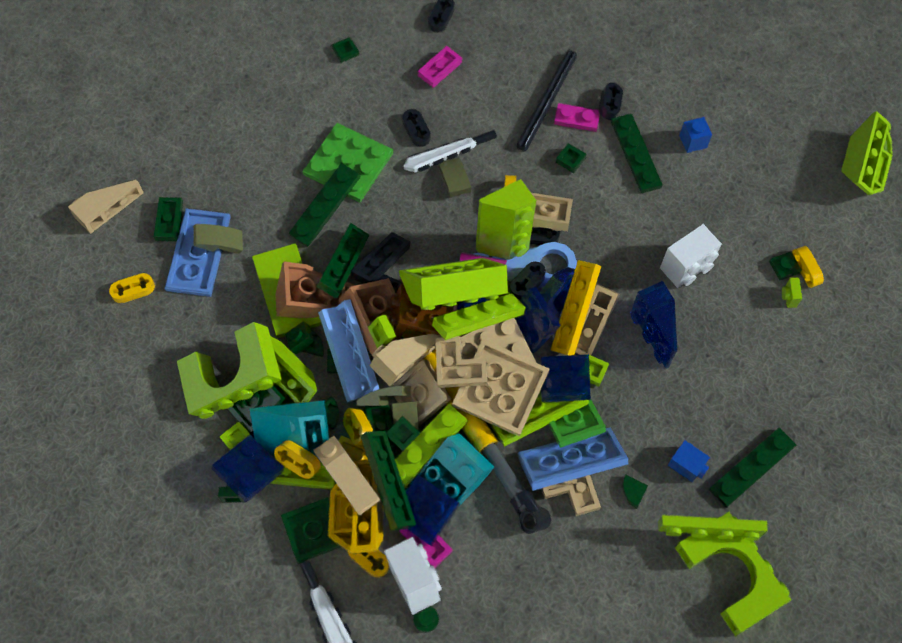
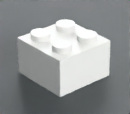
(691, 256)
(414, 574)

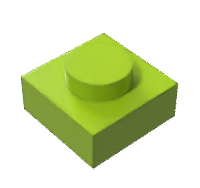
(792, 292)
(381, 331)
(597, 370)
(234, 435)

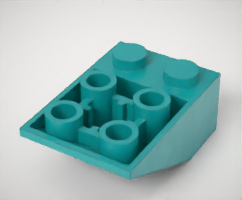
(296, 422)
(456, 468)

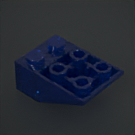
(657, 317)

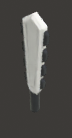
(436, 156)
(328, 616)

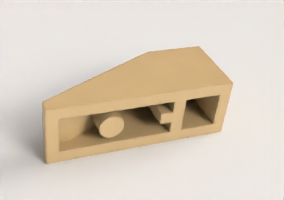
(101, 205)
(598, 314)
(401, 356)
(346, 475)

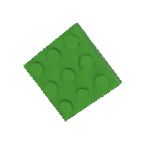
(354, 151)

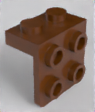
(411, 316)

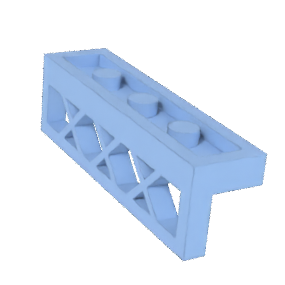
(348, 351)

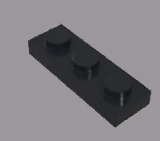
(380, 259)

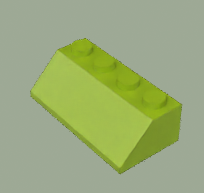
(505, 221)
(455, 282)

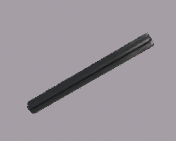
(546, 101)

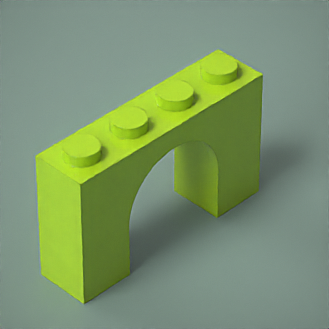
(256, 372)
(765, 591)

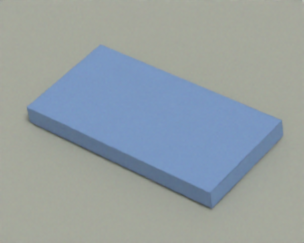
(194, 268)
(554, 465)

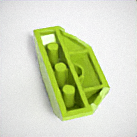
(869, 154)
(297, 380)

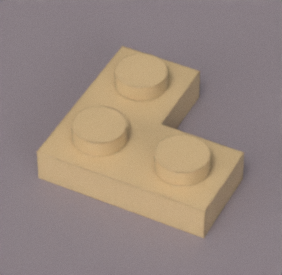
(453, 370)
(580, 492)

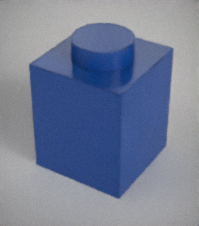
(695, 134)
(689, 462)

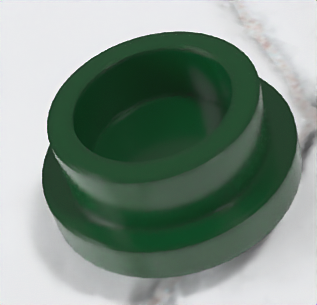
(426, 619)

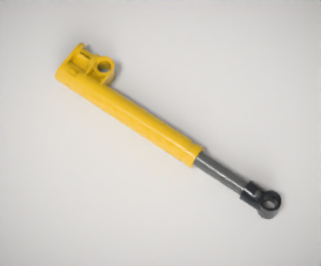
(485, 442)

